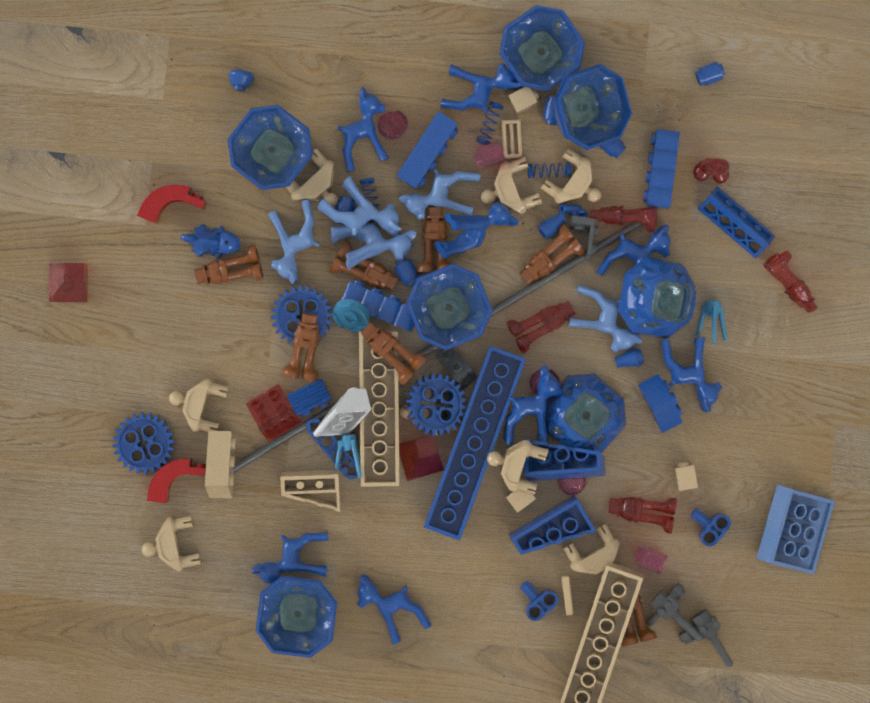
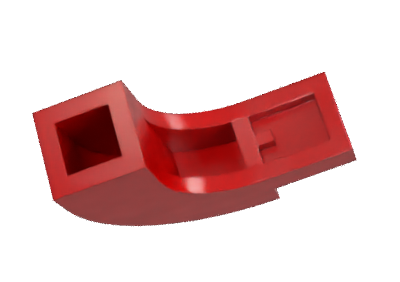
(160, 198)
(162, 480)

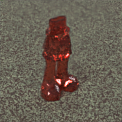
(716, 167)
(619, 215)
(795, 288)
(552, 318)
(631, 510)

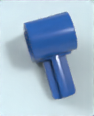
(710, 525)
(537, 600)

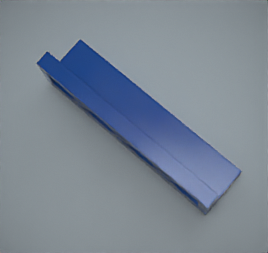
(739, 220)

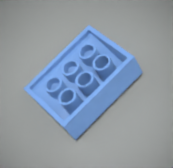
(795, 529)

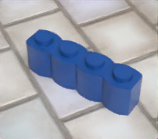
(662, 171)
(379, 306)

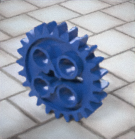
(284, 316)
(437, 386)
(126, 448)

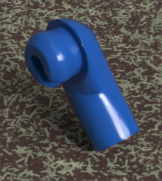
(573, 209)

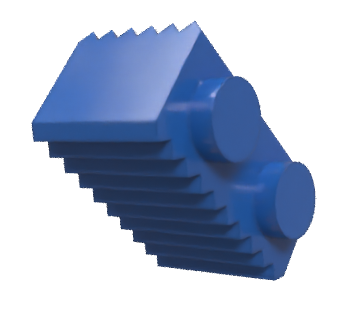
(309, 397)

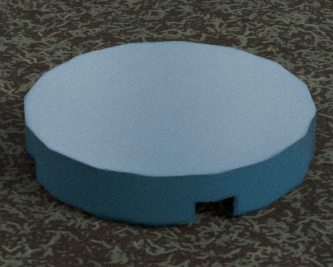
(351, 315)

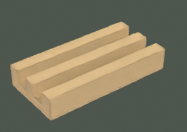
(503, 125)
(567, 597)

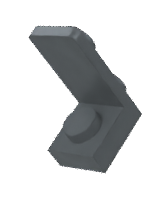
(583, 224)
(456, 367)

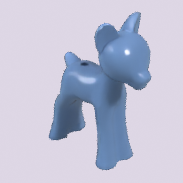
(438, 196)
(387, 218)
(291, 244)
(376, 244)
(607, 321)

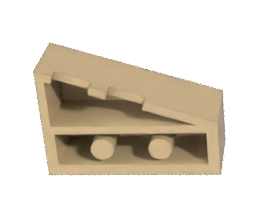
(220, 464)
(313, 486)

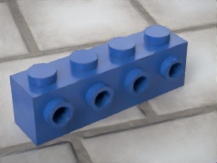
(427, 150)

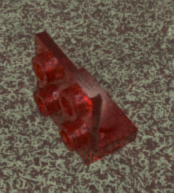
(273, 413)

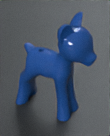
(482, 88)
(369, 105)
(476, 229)
(658, 243)
(694, 374)
(547, 387)
(290, 562)
(388, 605)

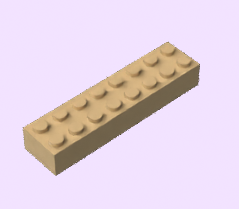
(381, 425)
(603, 635)

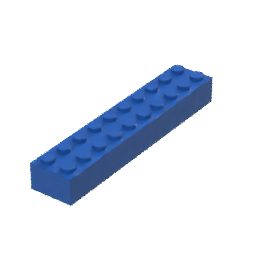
(474, 443)

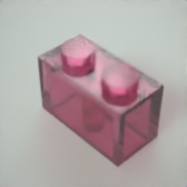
(489, 155)
(650, 559)

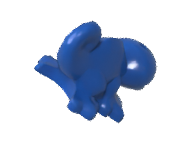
(214, 241)

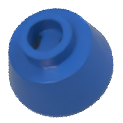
(241, 79)

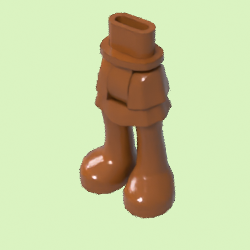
(434, 230)
(541, 264)
(218, 270)
(374, 274)
(307, 337)
(383, 341)
(644, 632)

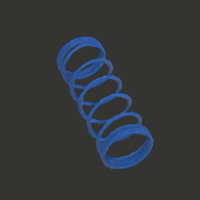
(494, 105)
(530, 170)
(369, 181)

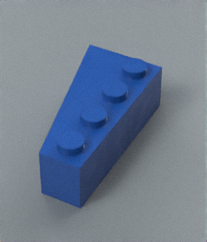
(564, 463)
(552, 527)

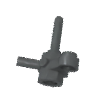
(667, 607)
(708, 627)

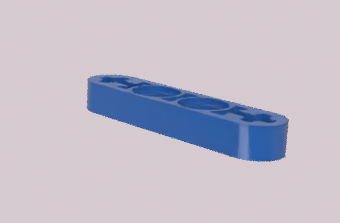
(330, 450)

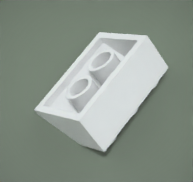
(345, 414)

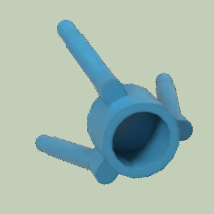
(713, 310)
(349, 442)

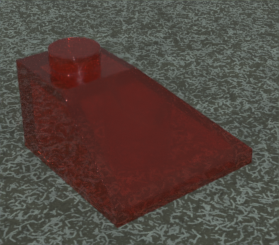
(68, 282)
(420, 457)

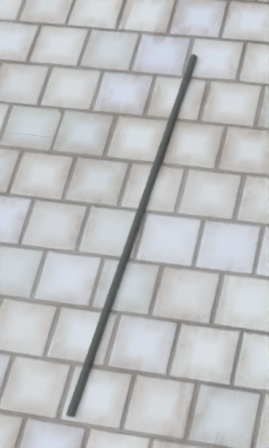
(431, 348)

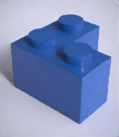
(661, 403)

